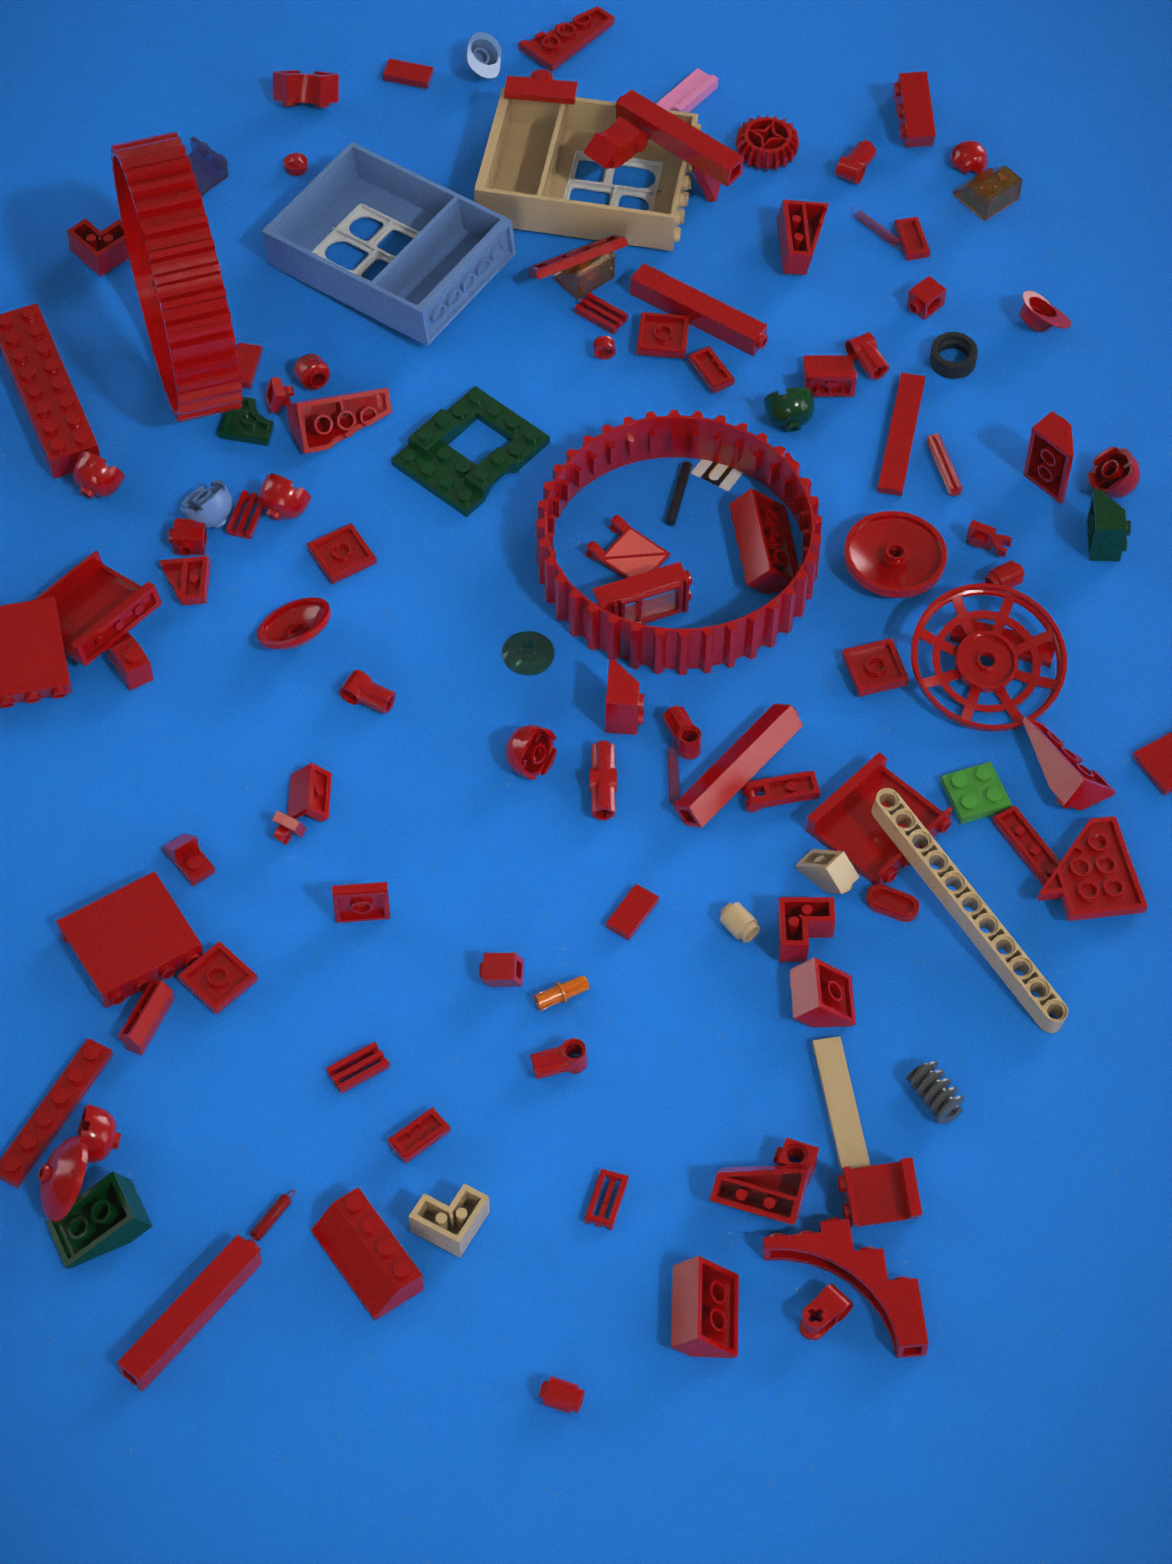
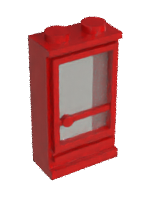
(648, 594)

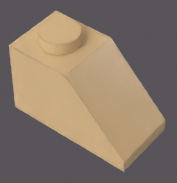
(828, 870)

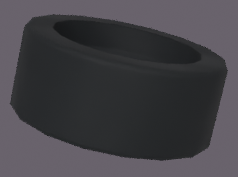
(957, 341)

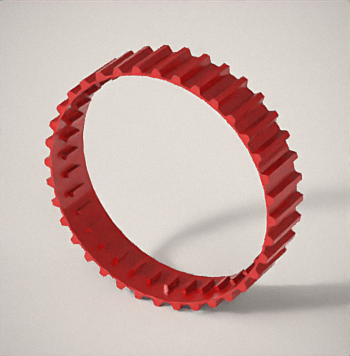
(177, 276)
(672, 438)

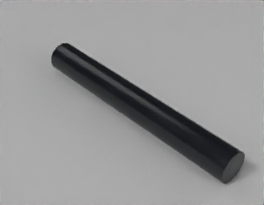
(678, 493)

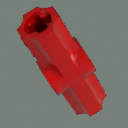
(603, 780)

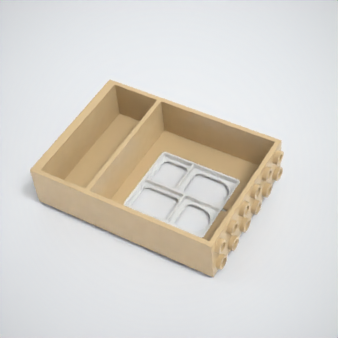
(534, 165)

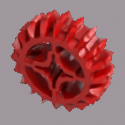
(767, 142)

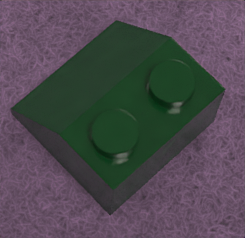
(1106, 528)

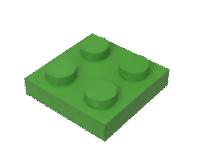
(975, 792)

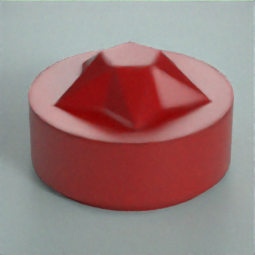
(296, 164)

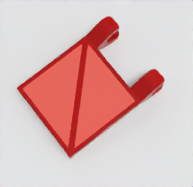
(629, 553)

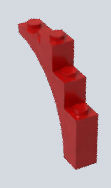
(865, 1269)

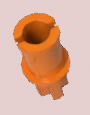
(561, 992)

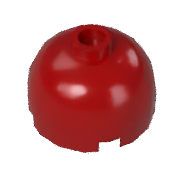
(1115, 472)
(95, 476)
(282, 498)
(531, 751)
(99, 1131)

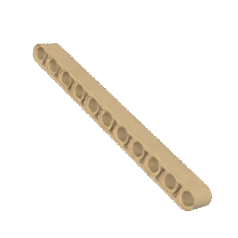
(969, 921)

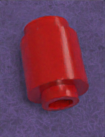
(1008, 574)
(562, 1395)

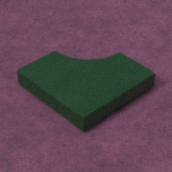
(247, 424)

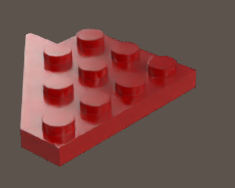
(1096, 875)

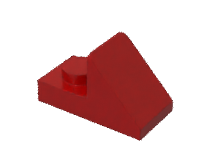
(189, 858)

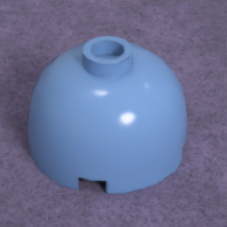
(208, 505)

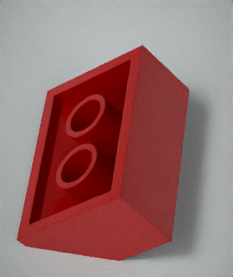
(1050, 455)
(704, 1309)

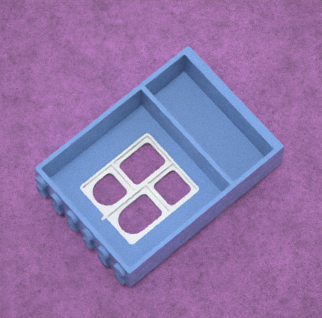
(425, 286)

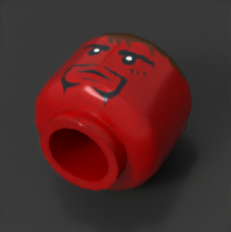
(312, 371)

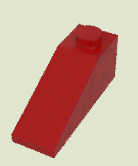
(130, 661)

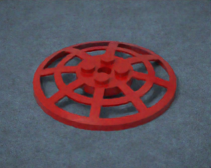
(994, 646)

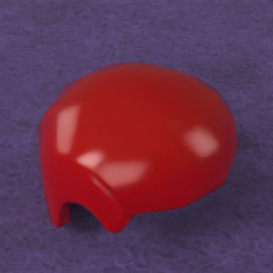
(969, 157)

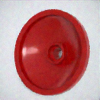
(294, 624)
(62, 1178)

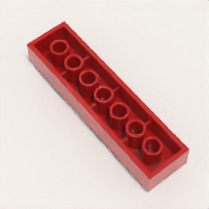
(45, 389)

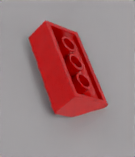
(764, 542)
(367, 1254)

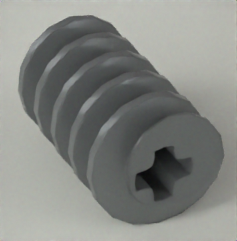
(935, 1091)

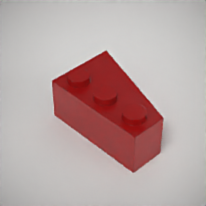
(764, 1190)

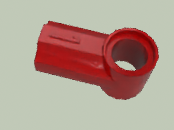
(854, 166)
(865, 351)
(361, 689)
(683, 732)
(557, 1061)

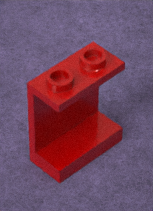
(880, 1193)

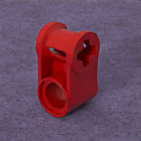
(824, 1312)

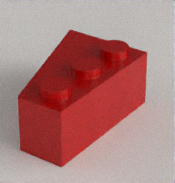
(914, 109)
(798, 233)

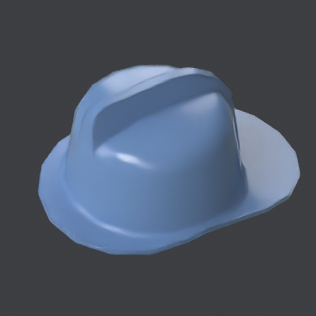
(483, 55)

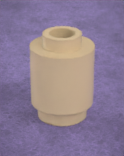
(739, 922)

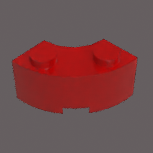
(297, 87)
(617, 144)

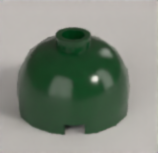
(790, 409)

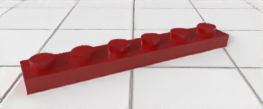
(53, 1112)

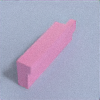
(690, 92)

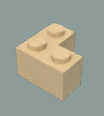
(451, 1225)

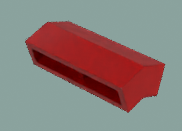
(146, 1016)

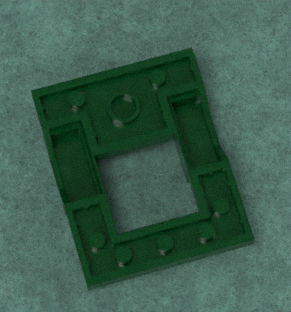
(450, 474)

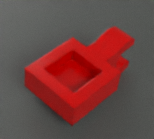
(985, 537)

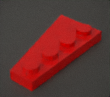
(567, 39)

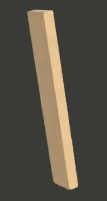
(840, 1103)

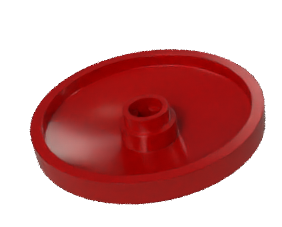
(895, 554)

